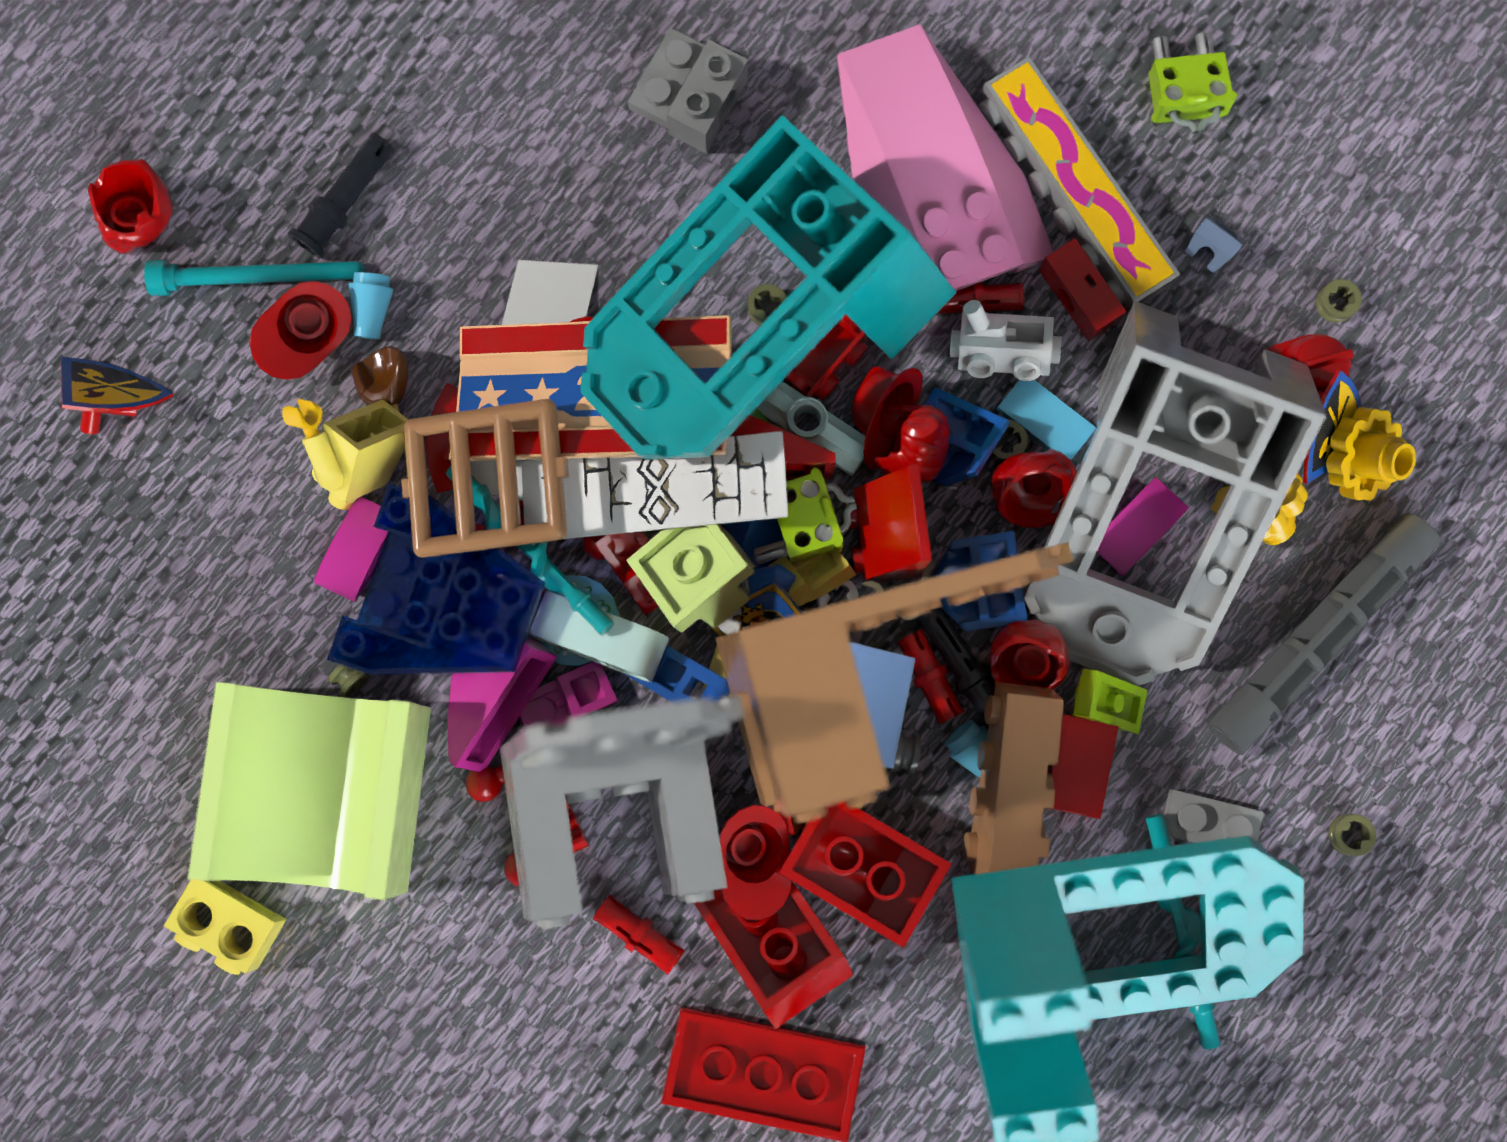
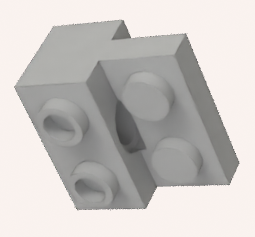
(690, 88)

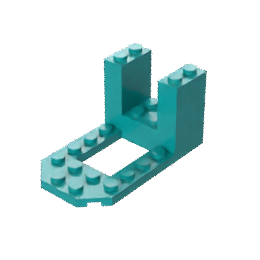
(827, 226)
(1031, 990)

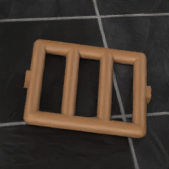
(512, 532)

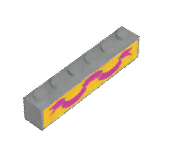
(1076, 184)

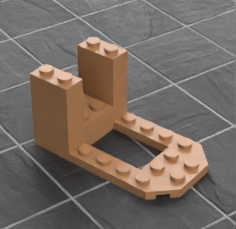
(803, 693)

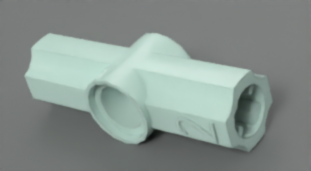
(833, 434)

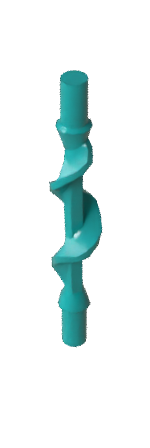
(541, 566)
(1188, 933)

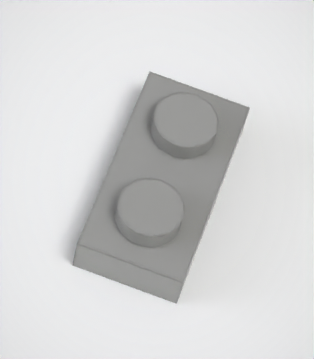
(1206, 819)

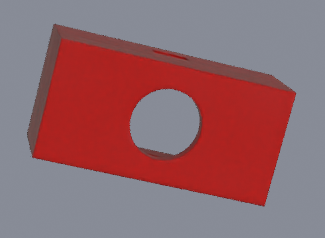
(1090, 307)

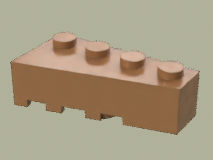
(1014, 779)

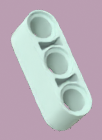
(624, 647)

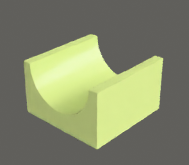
(310, 790)

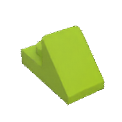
(1109, 701)

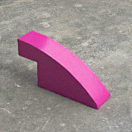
(489, 704)

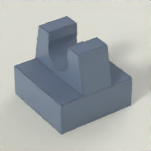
(1219, 238)

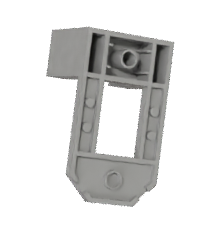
(1204, 418)
(624, 750)

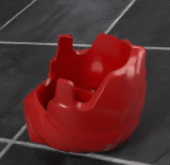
(130, 205)
(920, 440)
(1029, 655)

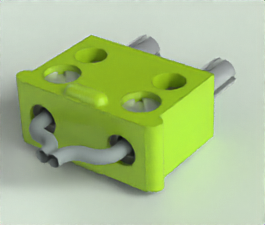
(1190, 85)
(809, 517)

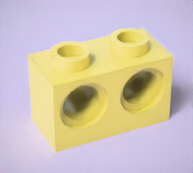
(229, 912)

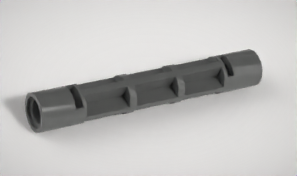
(1324, 633)

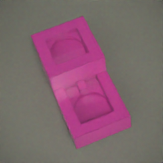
(1140, 525)
(352, 552)
(569, 697)

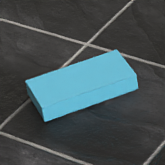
(1046, 418)

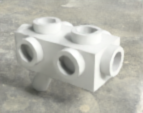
(1004, 344)

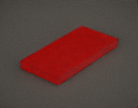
(763, 1074)

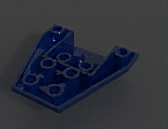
(437, 610)

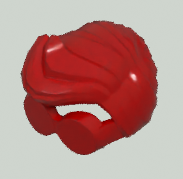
(1030, 486)

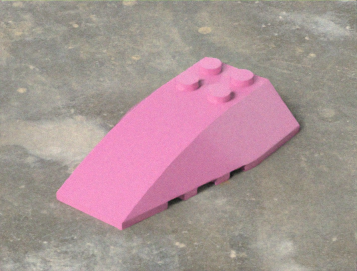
(936, 160)

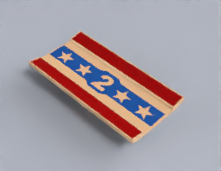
(547, 363)

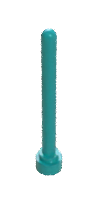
(163, 277)

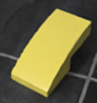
(816, 575)

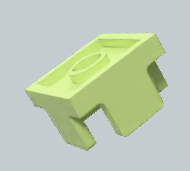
(694, 574)

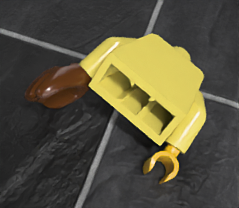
(365, 445)

